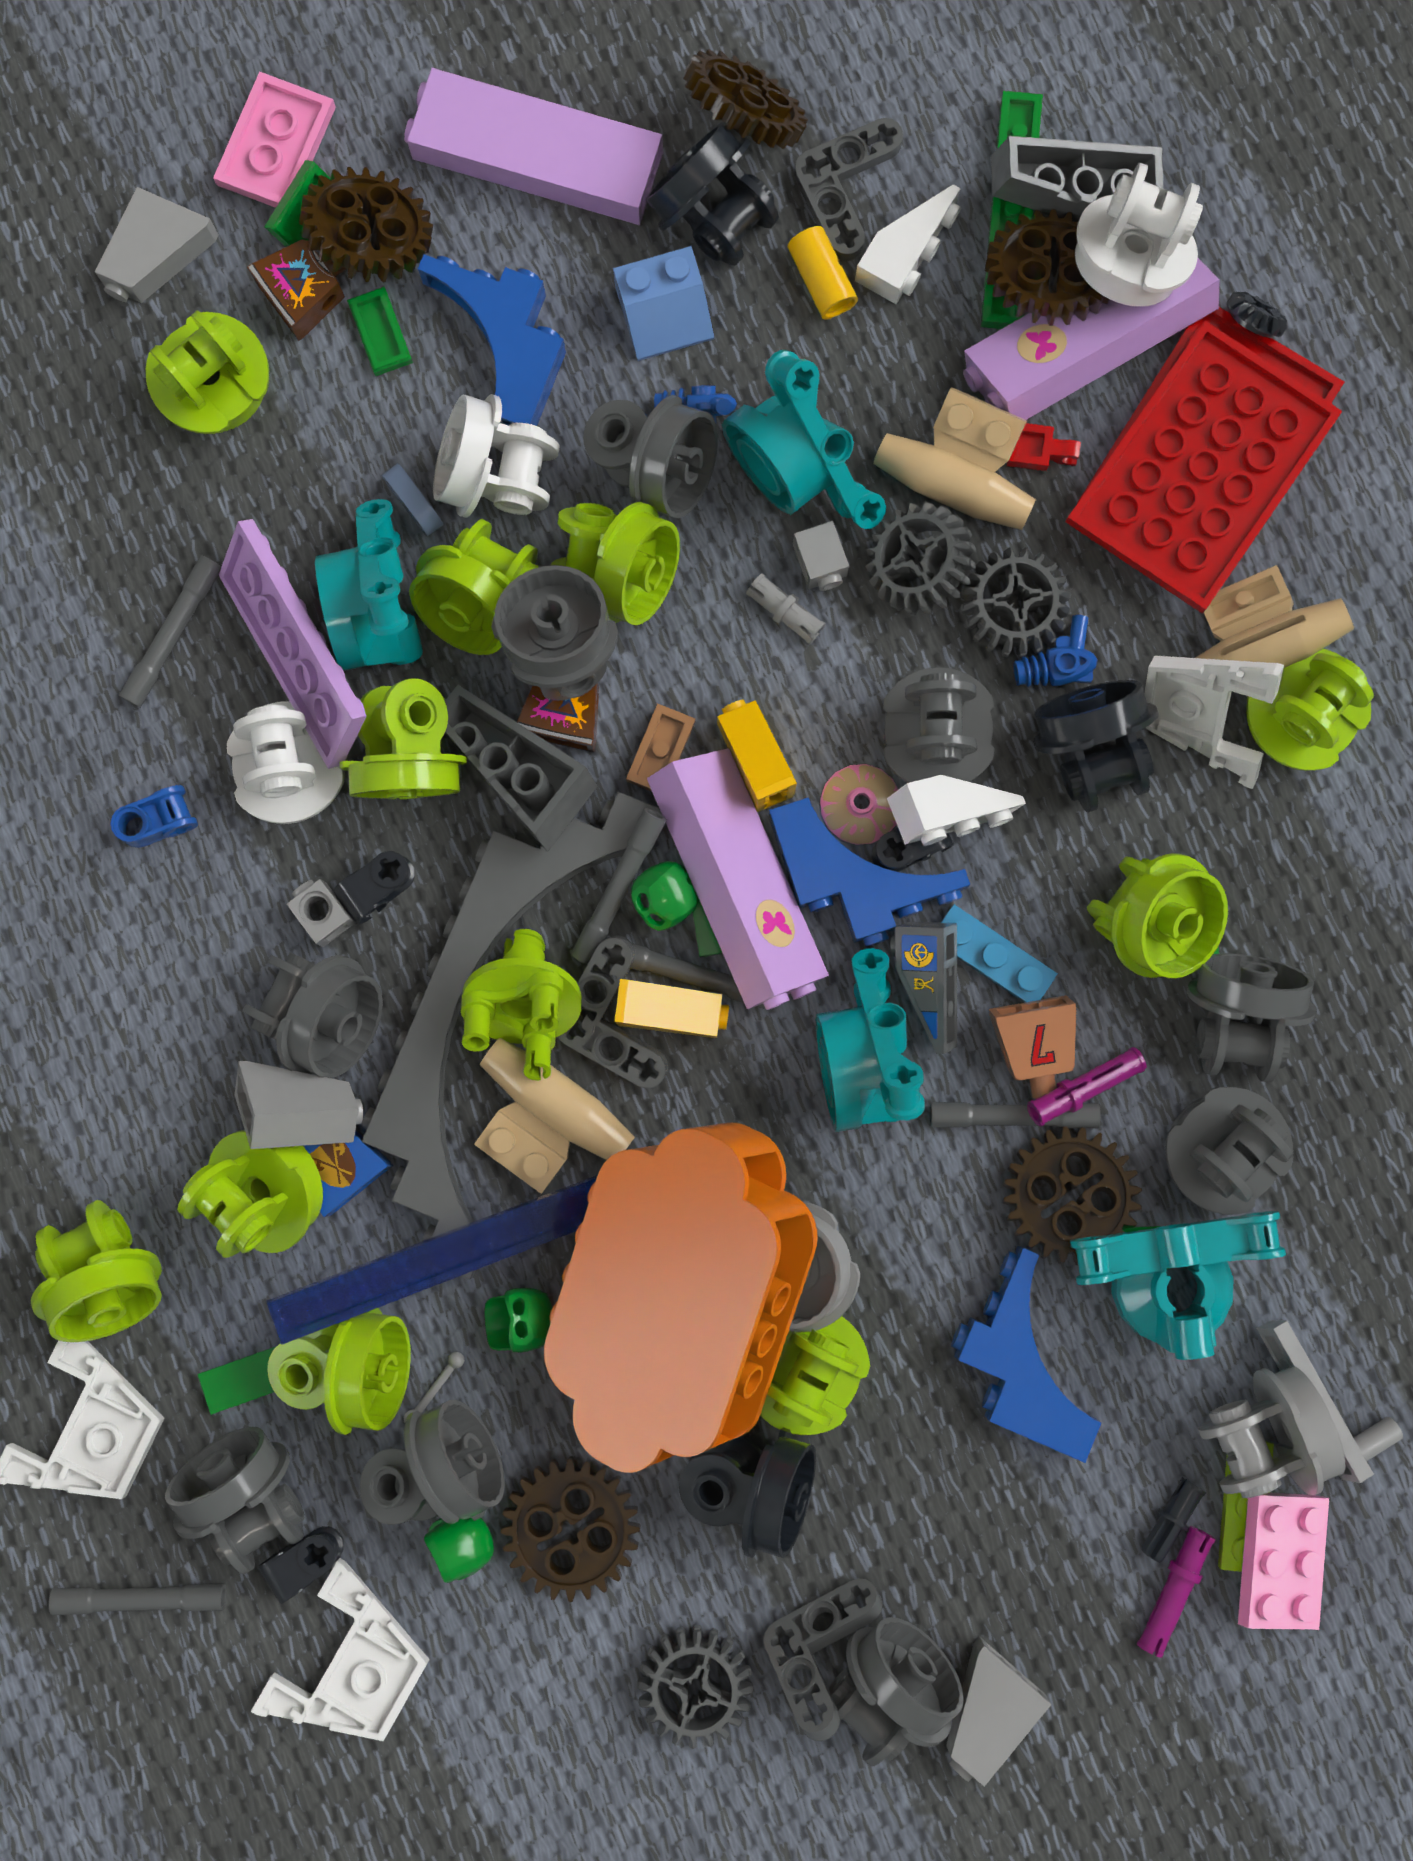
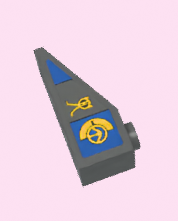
(929, 973)

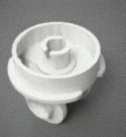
(1138, 241)
(464, 464)
(279, 767)

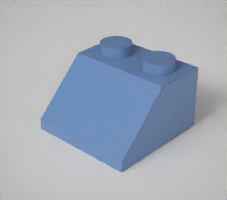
(663, 303)

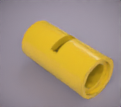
(822, 272)

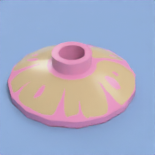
(842, 815)

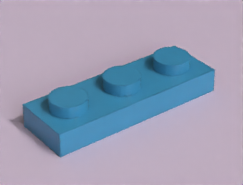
(999, 958)

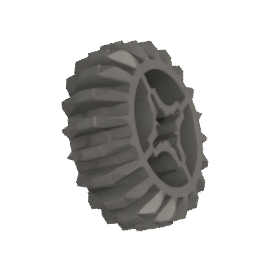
(892, 568)
(1013, 568)
(712, 1695)

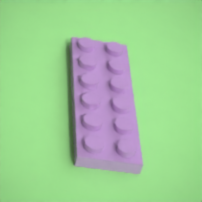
(291, 643)

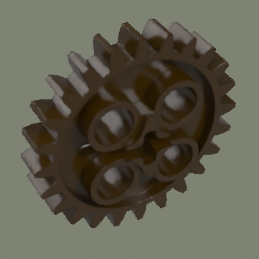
(745, 99)
(343, 234)
(1021, 269)
(1049, 1164)
(591, 1561)

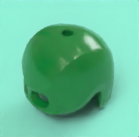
(668, 893)
(518, 1320)
(459, 1547)

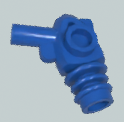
(704, 399)
(1062, 664)

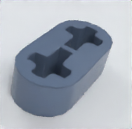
(412, 499)

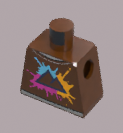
(298, 286)
(563, 721)

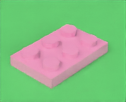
(273, 139)
(1283, 1561)

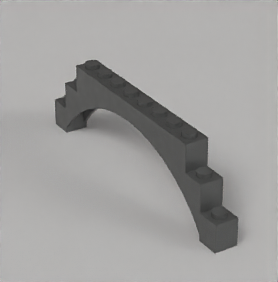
(505, 886)

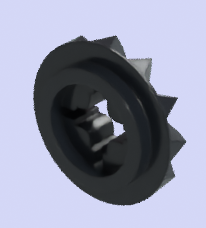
(1256, 315)

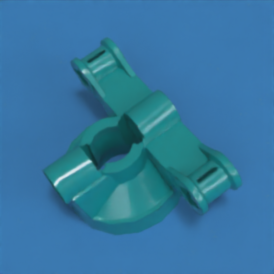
(786, 449)
(361, 597)
(862, 1051)
(1139, 1279)

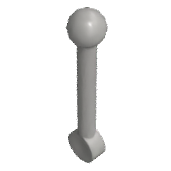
(455, 1360)

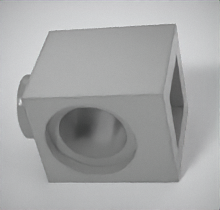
(821, 556)
(333, 924)

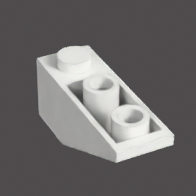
(899, 248)
(945, 804)

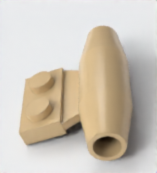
(962, 464)
(1259, 625)
(547, 1114)

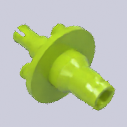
(520, 1002)

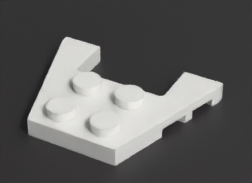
(1194, 705)
(102, 1438)
(367, 1675)

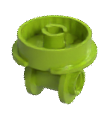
(192, 356)
(625, 554)
(462, 584)
(1314, 712)
(404, 745)
(1163, 916)
(255, 1195)
(94, 1278)
(350, 1367)
(816, 1379)

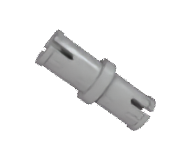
(785, 608)

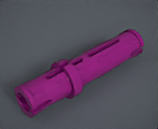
(1072, 1094)
(1177, 1588)

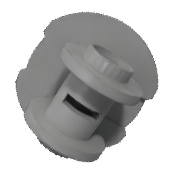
(830, 1280)
(1302, 1424)

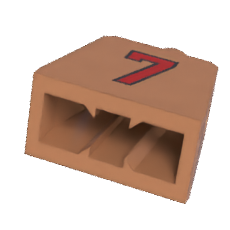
(1037, 1040)

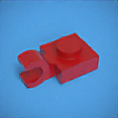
(1038, 447)

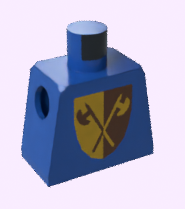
(346, 1170)

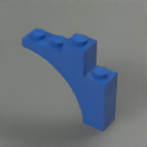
(506, 313)
(868, 893)
(1005, 1347)

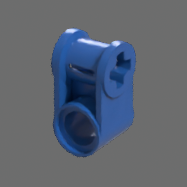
(157, 817)

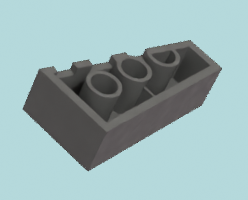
(1066, 172)
(524, 770)

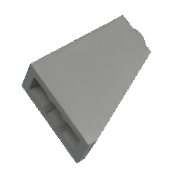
(152, 246)
(294, 1107)
(995, 1714)

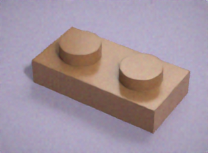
(661, 744)

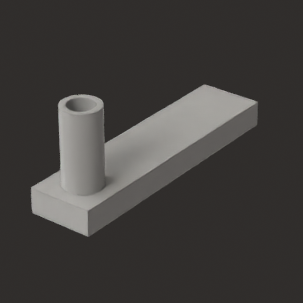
(1358, 1450)

